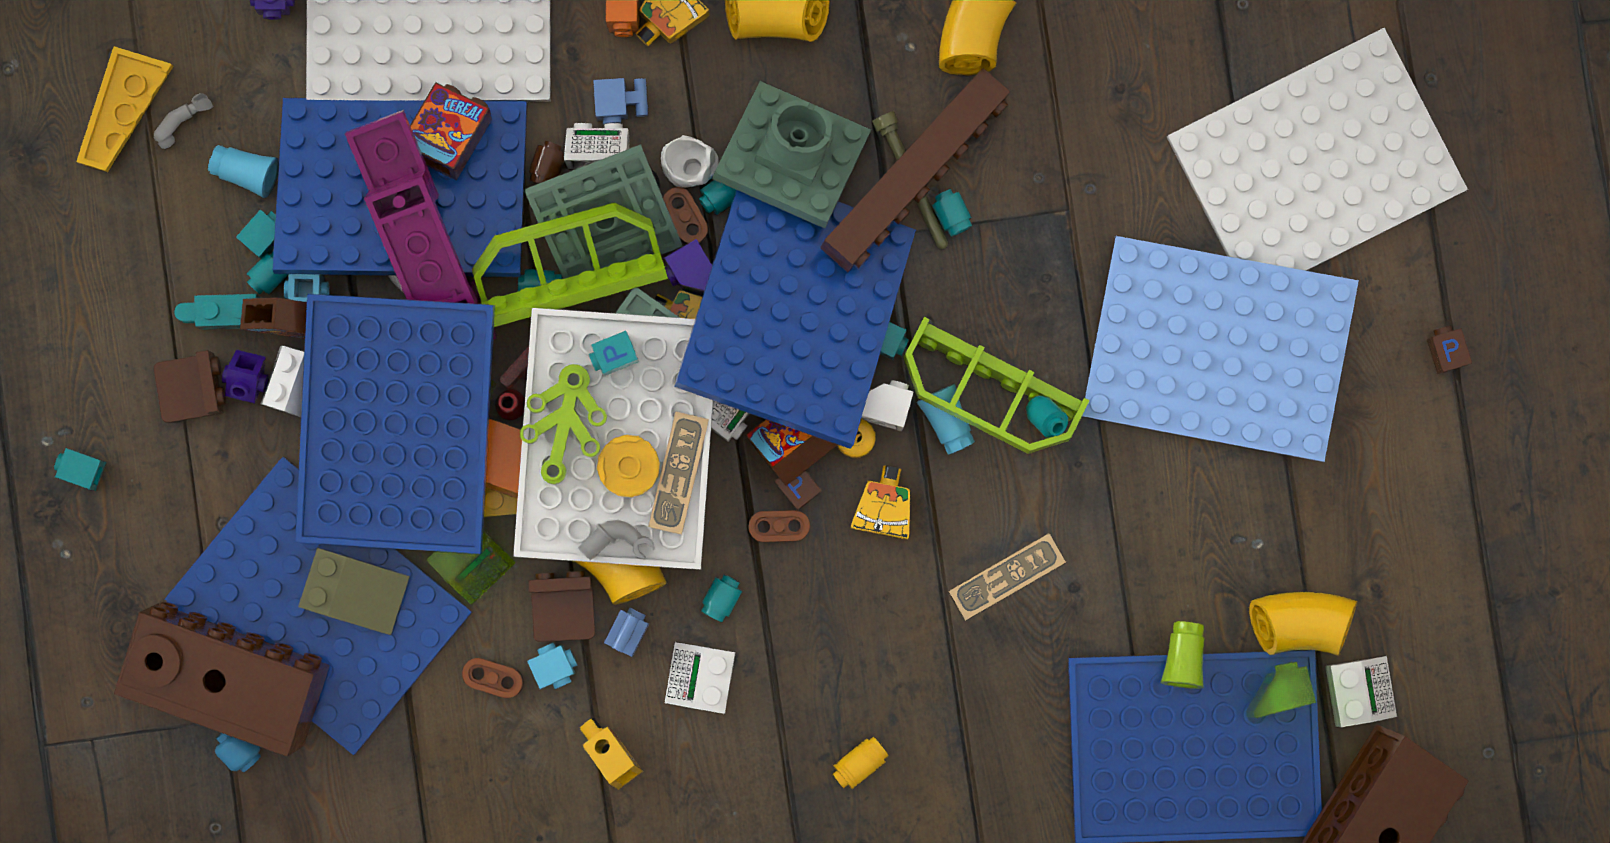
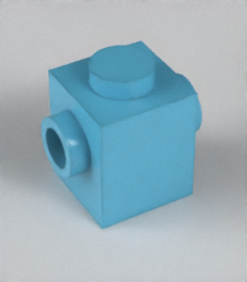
(302, 284)
(553, 666)

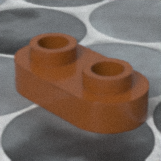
(686, 216)
(779, 527)
(493, 677)

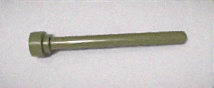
(888, 127)

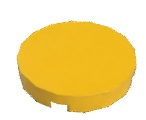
(628, 466)

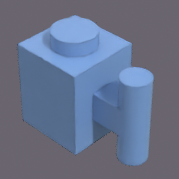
(612, 99)
(627, 631)

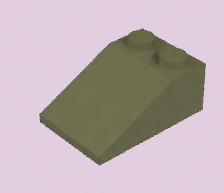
(354, 591)

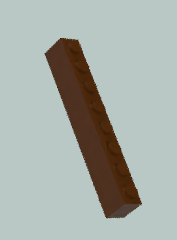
(915, 170)

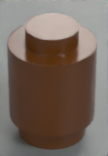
(546, 162)

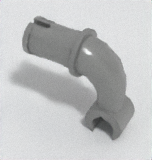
(609, 532)

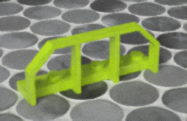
(578, 288)
(986, 367)

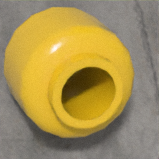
(866, 444)

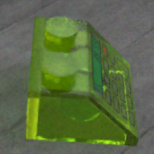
(473, 573)
(1282, 690)

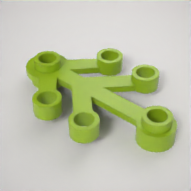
(564, 419)

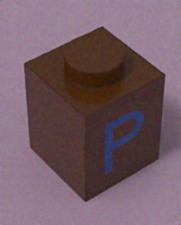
(1449, 349)
(800, 490)

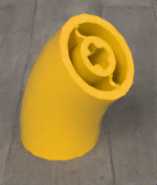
(777, 18)
(972, 35)
(626, 581)
(1301, 621)

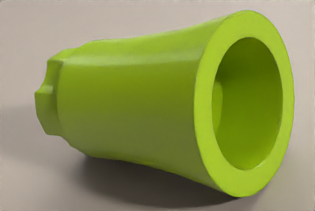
(1185, 656)

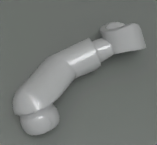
(173, 119)

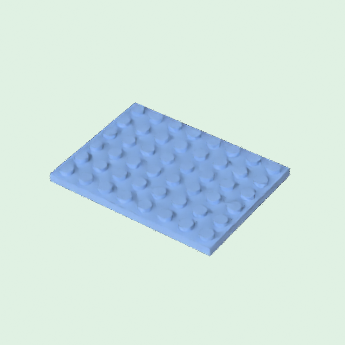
(1220, 348)

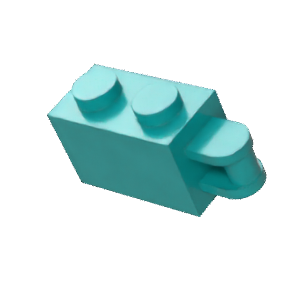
(213, 311)

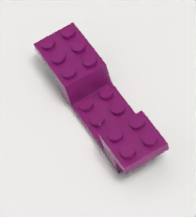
(405, 212)

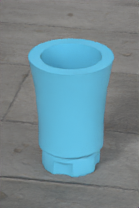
(245, 169)
(950, 430)

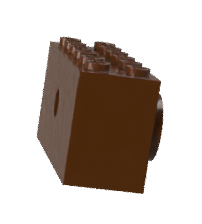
(178, 667)
(1389, 795)

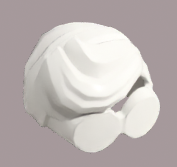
(688, 162)

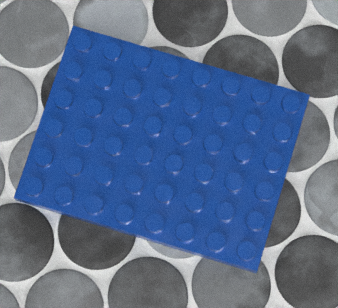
(321, 192)
(788, 325)
(394, 423)
(256, 581)
(1189, 760)

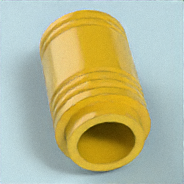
(859, 763)

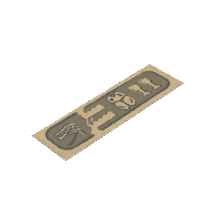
(678, 473)
(1007, 576)

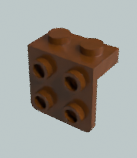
(189, 387)
(562, 607)

